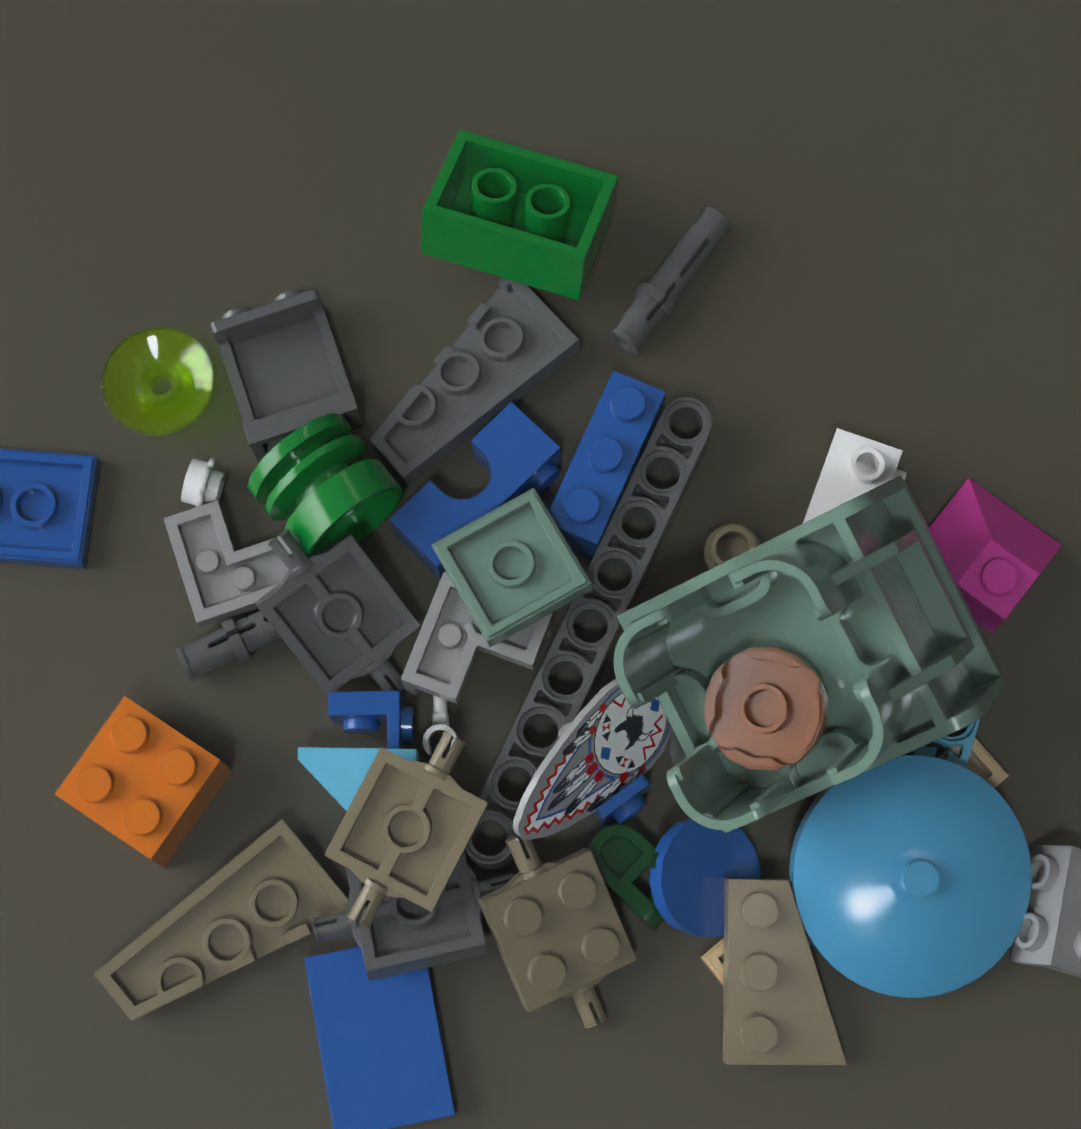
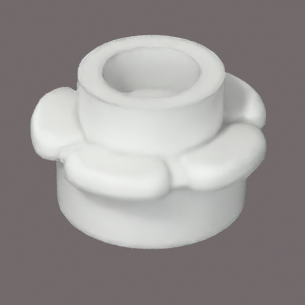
(202, 483)

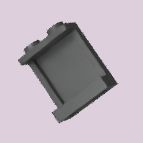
(283, 367)

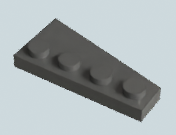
(495, 361)

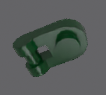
(621, 859)

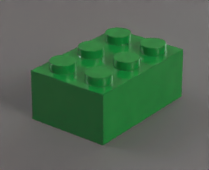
(518, 214)

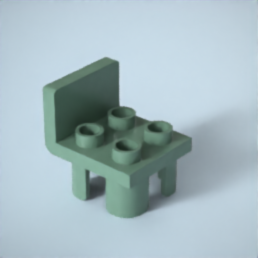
(857, 600)

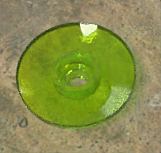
(144, 361)

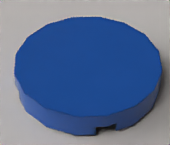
(691, 875)

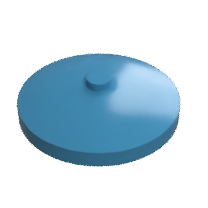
(911, 876)

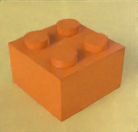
(144, 782)

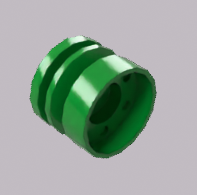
(324, 485)

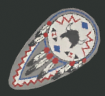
(592, 762)

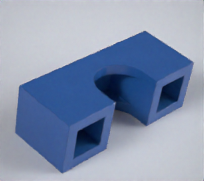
(517, 459)
(605, 461)

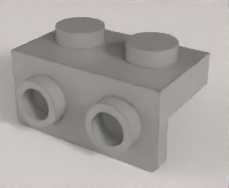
(1053, 917)

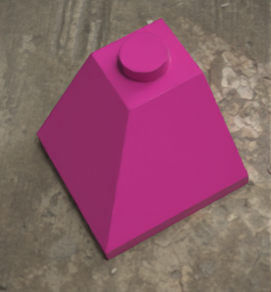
(990, 552)

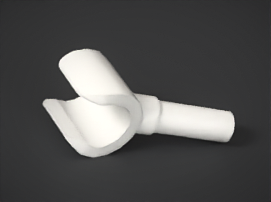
(440, 721)

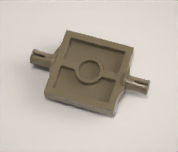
(406, 829)
(557, 929)

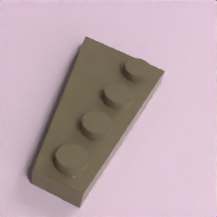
(228, 922)

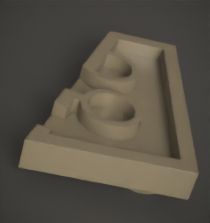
(770, 981)

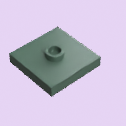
(512, 567)

